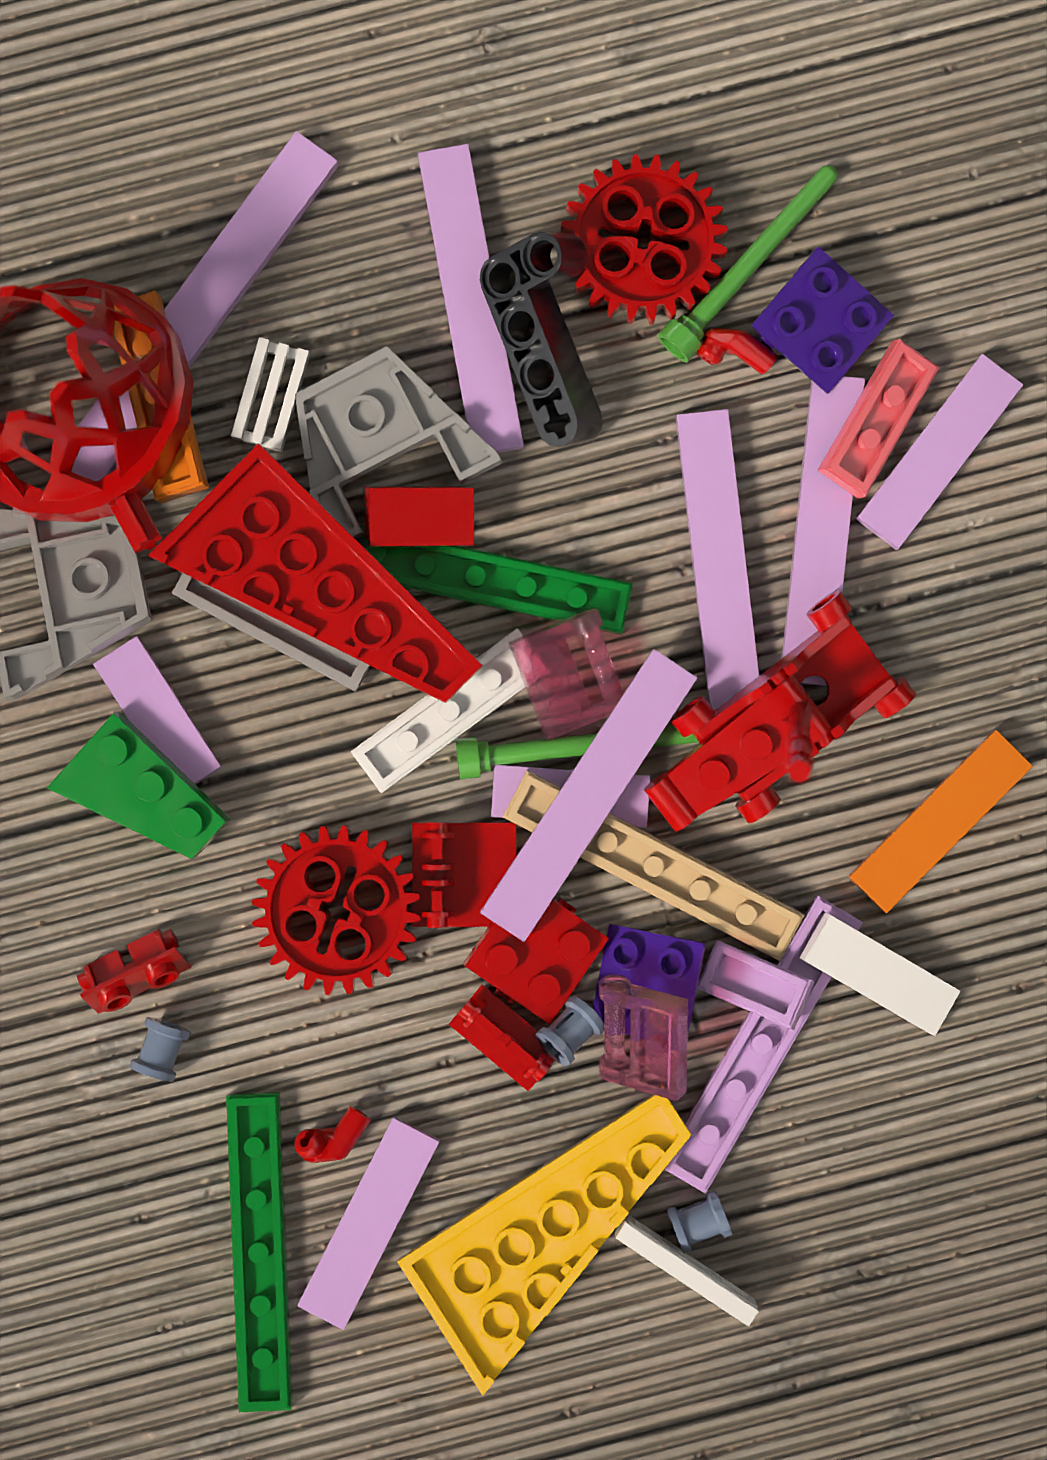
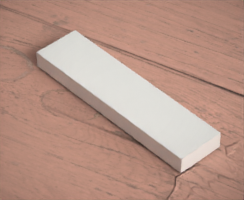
(435, 724)

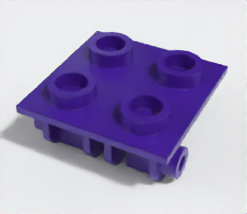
(821, 320)
(653, 963)

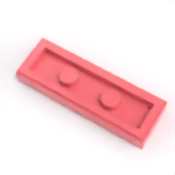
(878, 418)

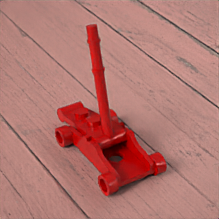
(774, 722)

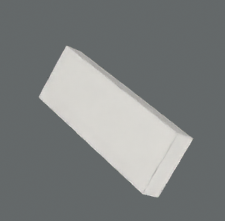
(879, 974)
(687, 1269)

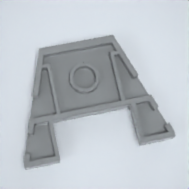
(372, 417)
(88, 594)

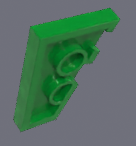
(140, 788)

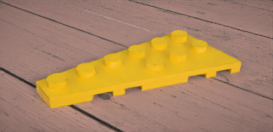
(522, 1250)

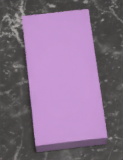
(755, 985)

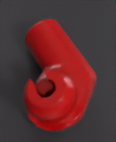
(333, 1142)

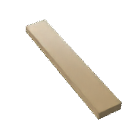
(670, 874)

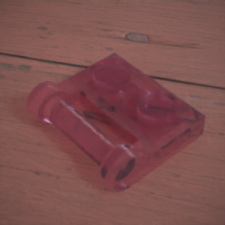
(554, 678)
(656, 1038)

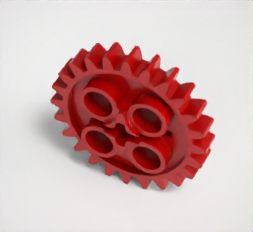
(650, 193)
(292, 891)

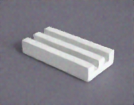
(281, 353)

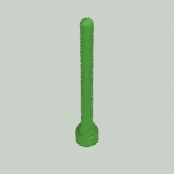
(684, 335)
(478, 756)

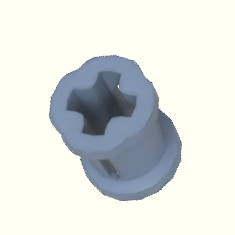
(570, 1031)
(160, 1049)
(699, 1221)

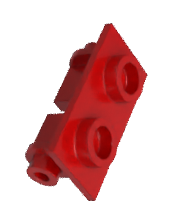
(112, 984)
(503, 1037)

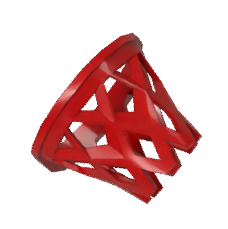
(140, 453)

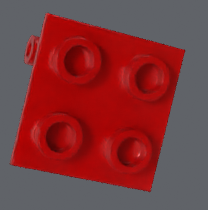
(458, 870)

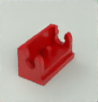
(419, 515)

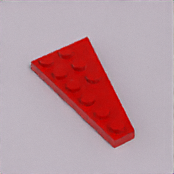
(291, 559)

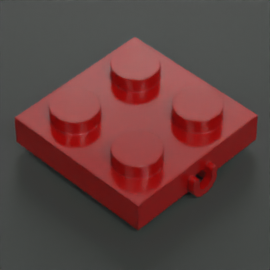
(543, 967)

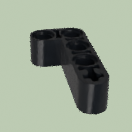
(551, 339)

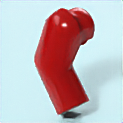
(736, 342)

